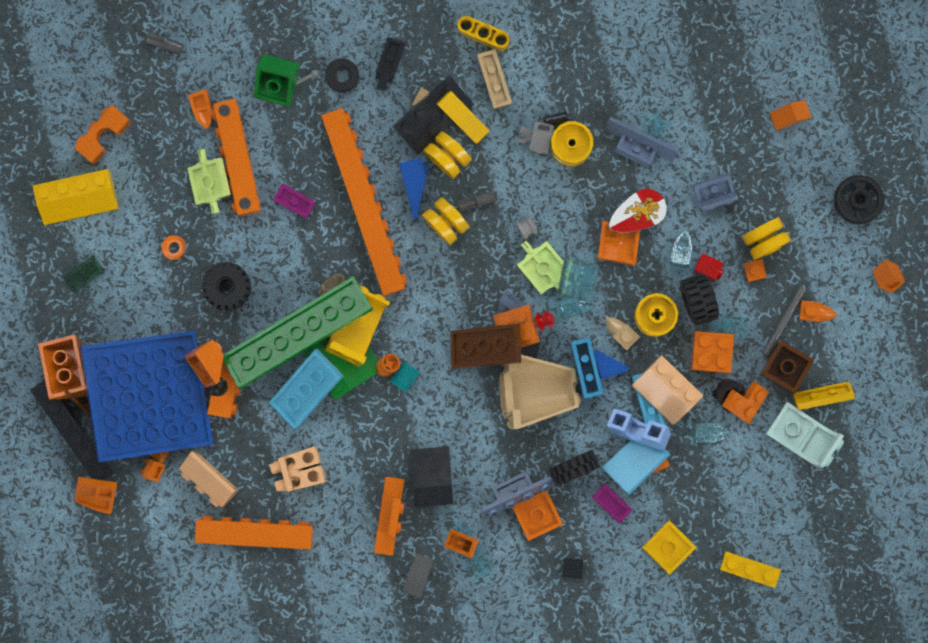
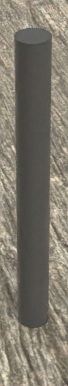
(784, 320)

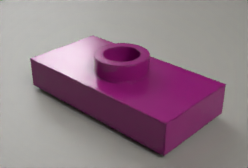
(612, 503)

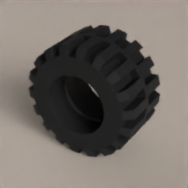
(699, 299)

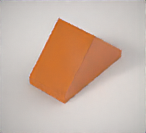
(790, 114)
(461, 543)

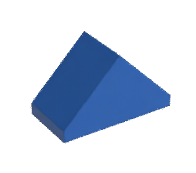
(608, 366)

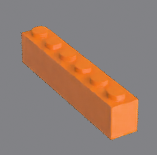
(253, 533)

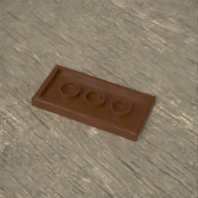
(485, 346)

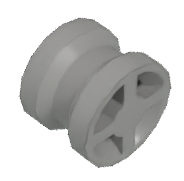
(526, 227)

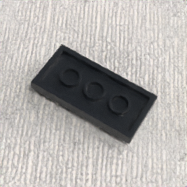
(426, 118)

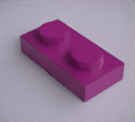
(294, 201)

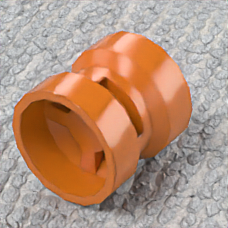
(389, 361)

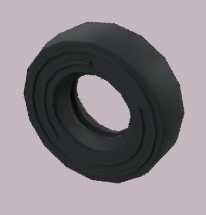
(344, 86)

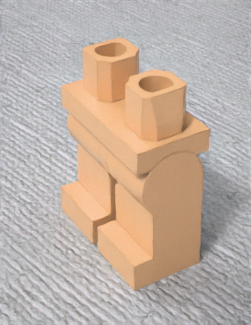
(293, 472)

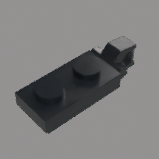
(389, 62)

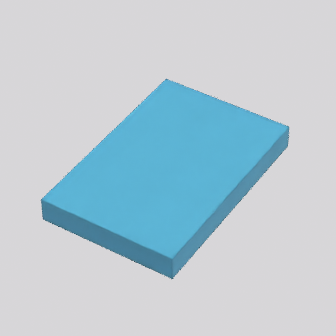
(634, 464)

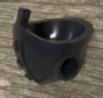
(724, 388)

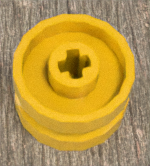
(449, 152)
(567, 154)
(448, 219)
(766, 238)
(664, 307)

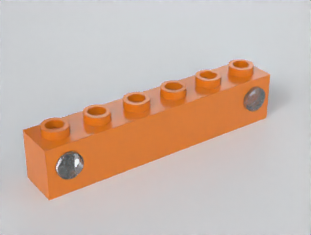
(237, 157)

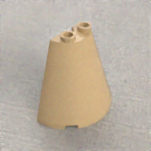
(536, 391)

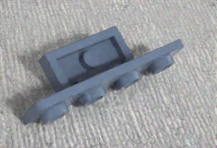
(638, 145)
(515, 490)

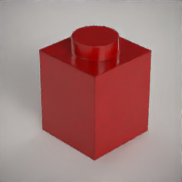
(709, 266)

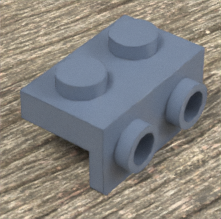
(715, 192)

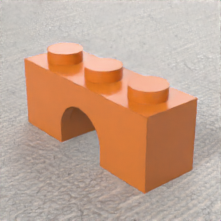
(110, 120)
(225, 405)

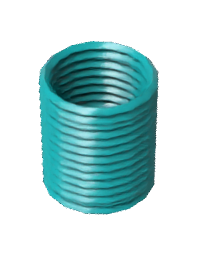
(405, 376)

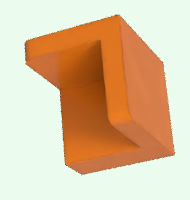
(888, 276)

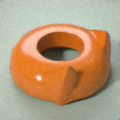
(166, 245)

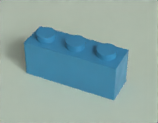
(586, 368)

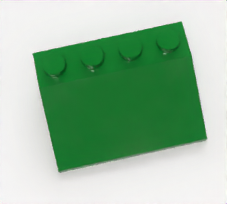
(352, 374)

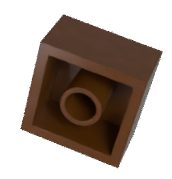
(786, 367)

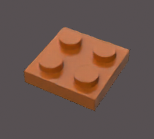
(537, 515)

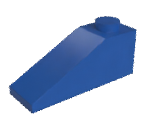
(414, 179)

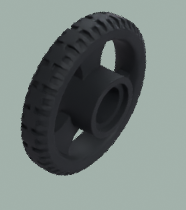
(859, 182)

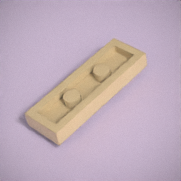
(494, 79)

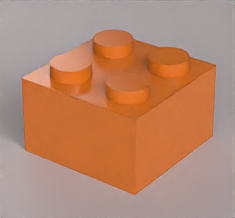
(712, 352)

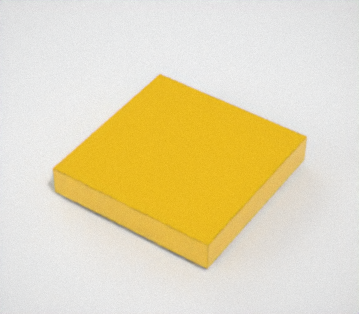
(669, 547)

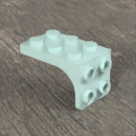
(805, 436)

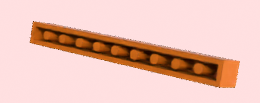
(363, 202)

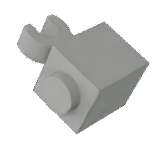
(539, 137)

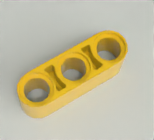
(477, 26)

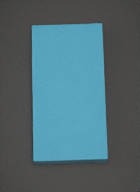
(306, 389)

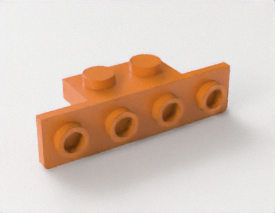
(389, 516)

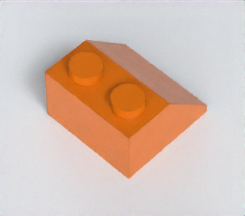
(206, 362)

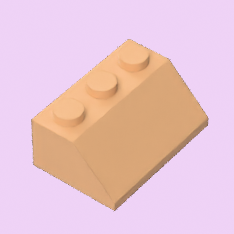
(667, 390)
(207, 479)

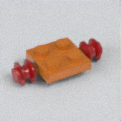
(528, 325)

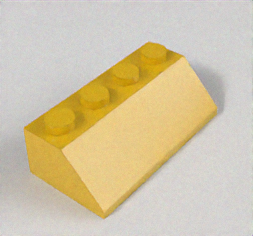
(76, 197)

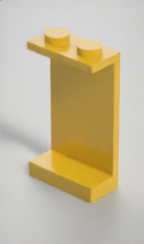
(353, 340)

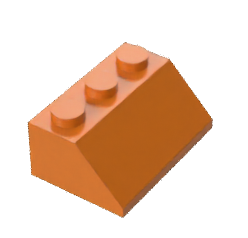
(63, 367)

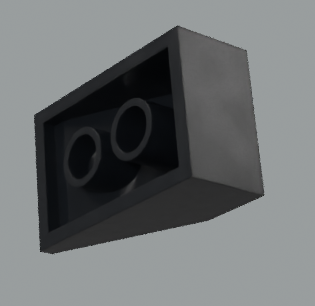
(431, 476)

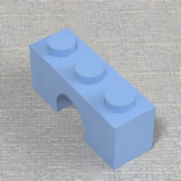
(627, 427)

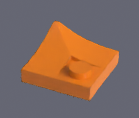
(618, 246)
(95, 494)

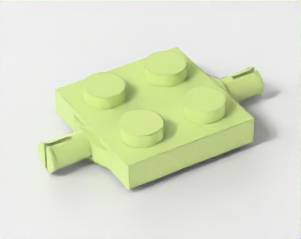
(208, 181)
(541, 266)

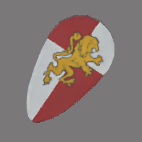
(638, 212)

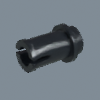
(555, 119)

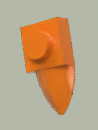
(201, 107)
(815, 312)

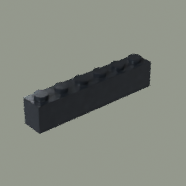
(73, 433)

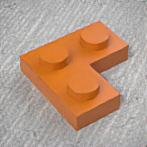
(746, 406)

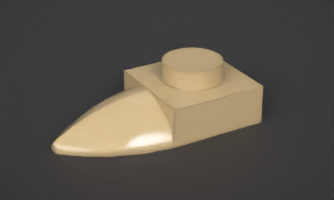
(621, 332)

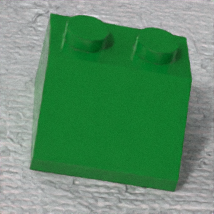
(276, 80)

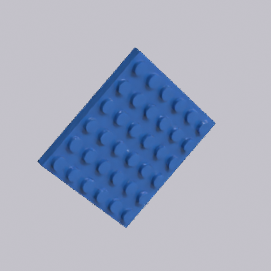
(145, 396)

